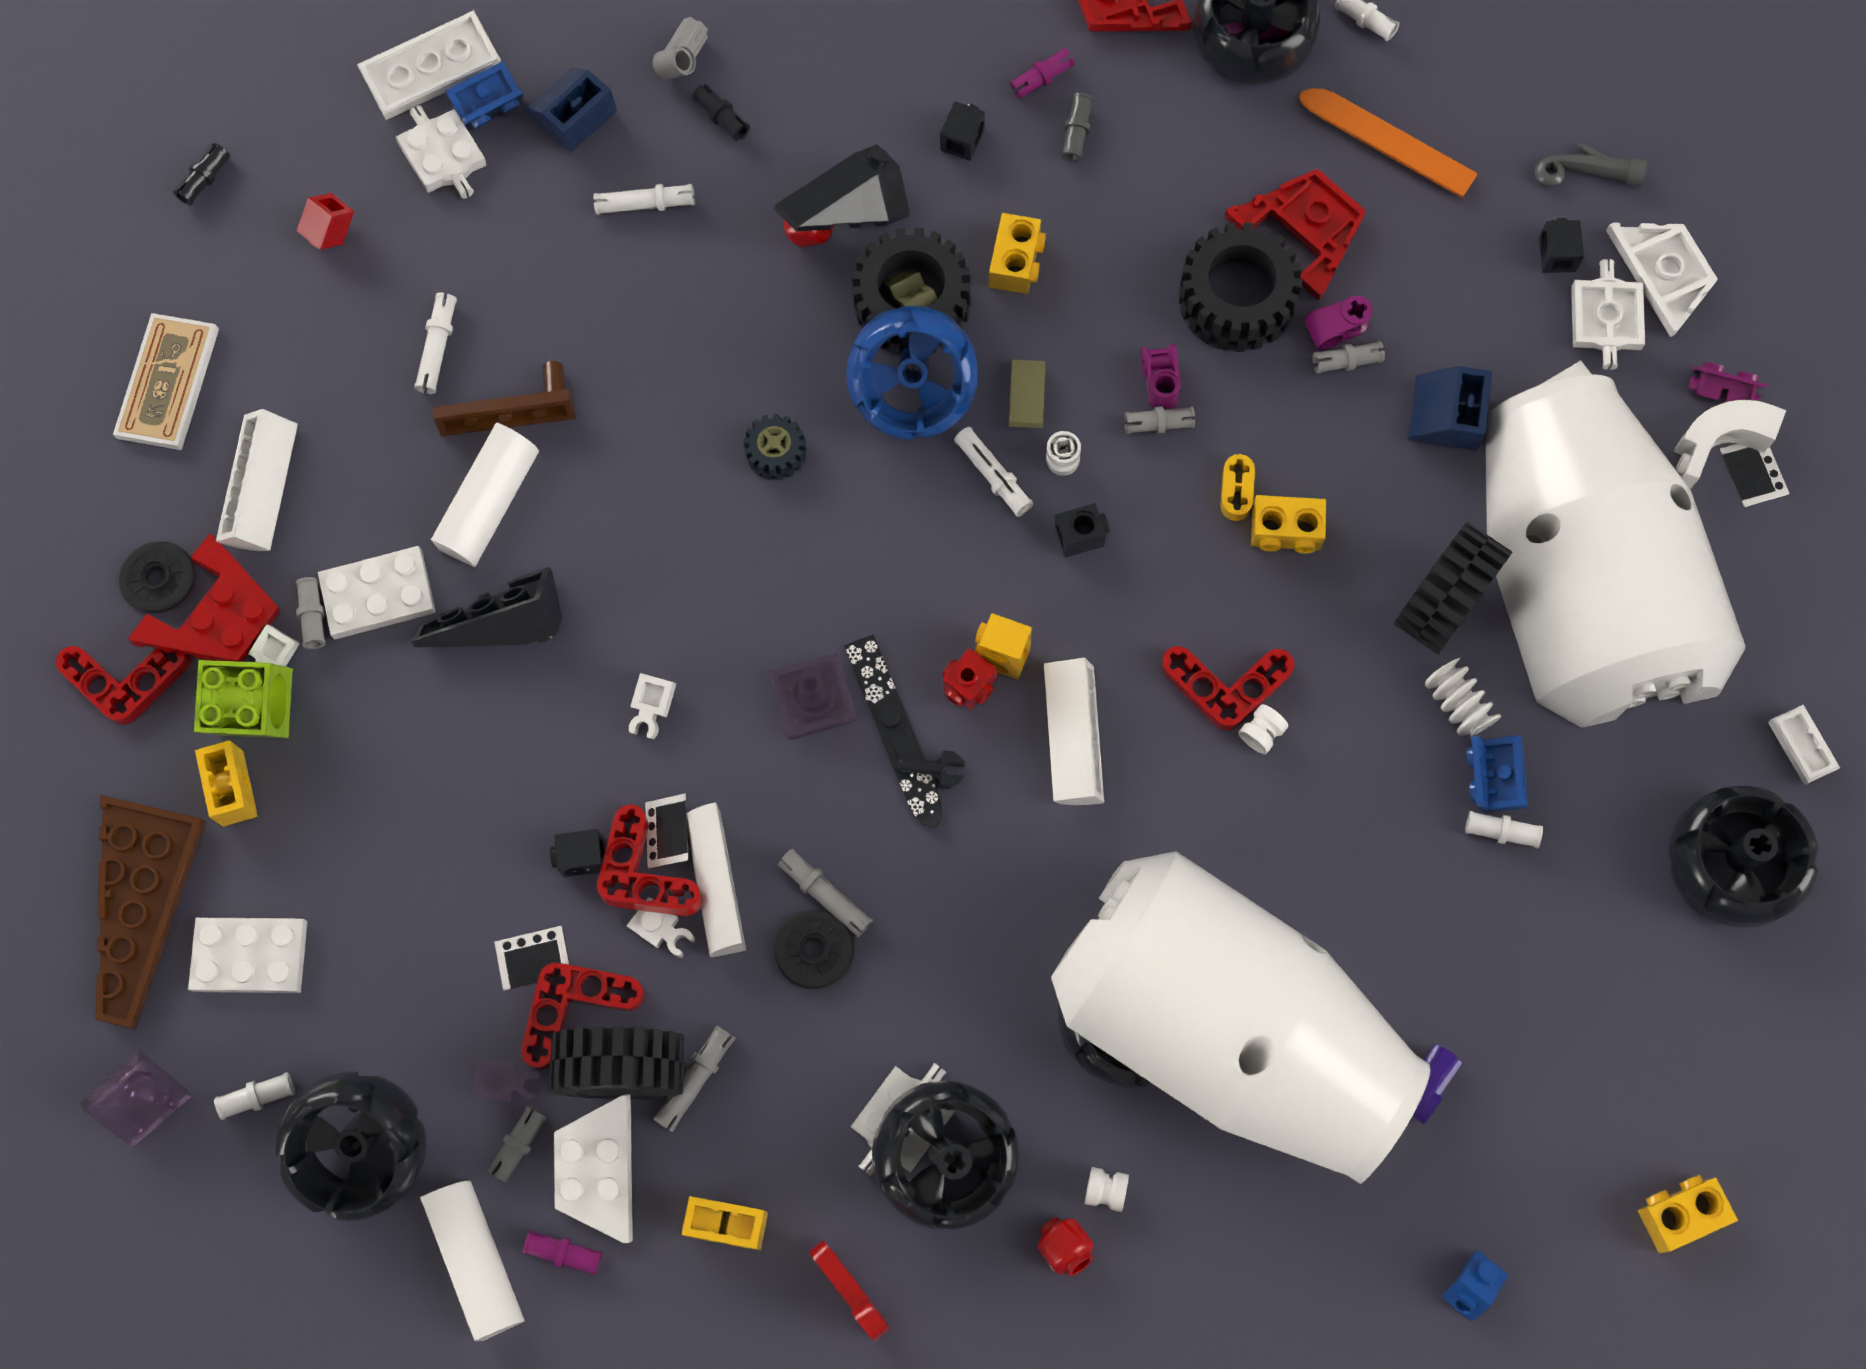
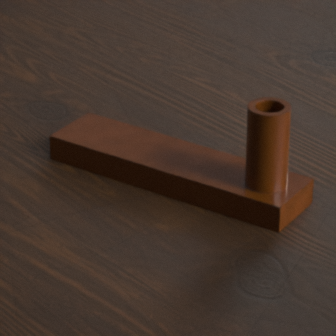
(512, 411)

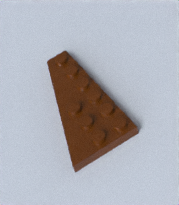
(138, 893)

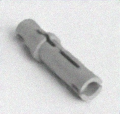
(814, 883)
(695, 1077)

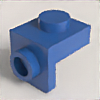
(1475, 1286)

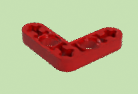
(118, 692)
(1234, 696)
(627, 874)
(572, 991)
(863, 1308)

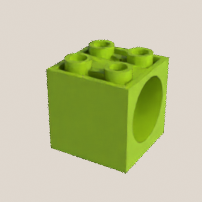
(243, 699)

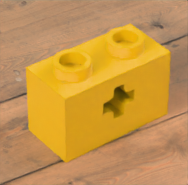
(226, 783)

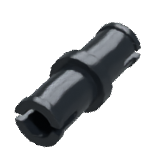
(721, 112)
(201, 173)

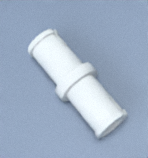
(1368, 16)
(1504, 829)
(254, 1096)

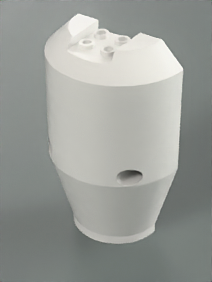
(1607, 556)
(1238, 1017)

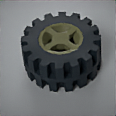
(770, 436)

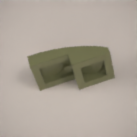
(909, 289)
(1027, 393)

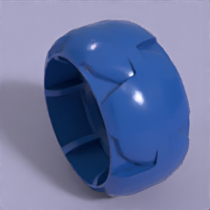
(870, 380)

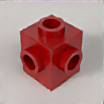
(969, 680)

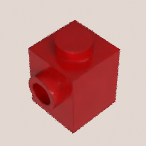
(325, 221)

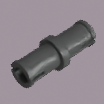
(1077, 127)
(517, 1144)

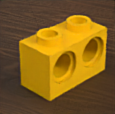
(1013, 253)
(1288, 514)
(1004, 644)
(1689, 1222)
(724, 1223)

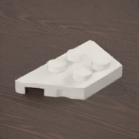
(1668, 266)
(596, 1169)

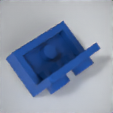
(484, 95)
(1498, 773)

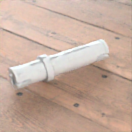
(657, 197)
(438, 329)
(1002, 483)

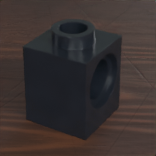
(962, 130)
(1561, 246)
(1075, 543)
(578, 852)

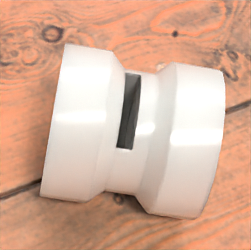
(1060, 460)
(1263, 729)
(1106, 1190)

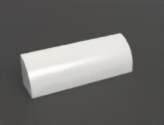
(257, 481)
(485, 495)
(1073, 732)
(715, 881)
(472, 1260)

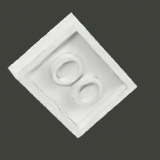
(376, 592)
(248, 955)

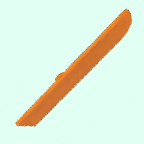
(1389, 140)

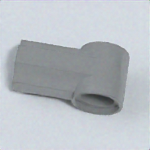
(680, 53)

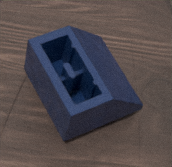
(573, 107)
(1451, 407)

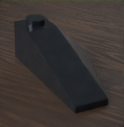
(852, 192)
(512, 617)

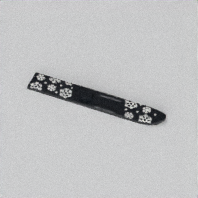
(894, 728)

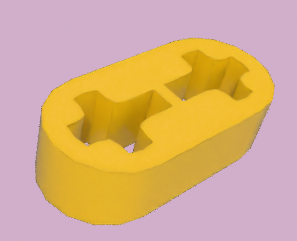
(1245, 488)

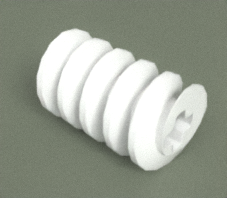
(1461, 699)

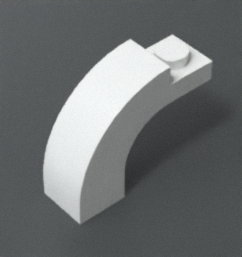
(1735, 421)

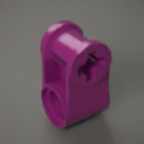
(1334, 325)
(1161, 370)

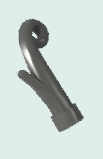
(1593, 163)

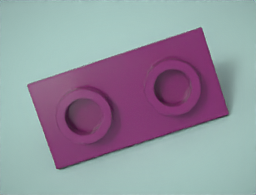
(1713, 379)

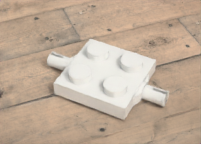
(441, 151)
(1608, 314)
(871, 1116)

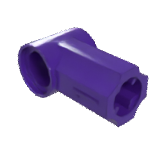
(1442, 1069)

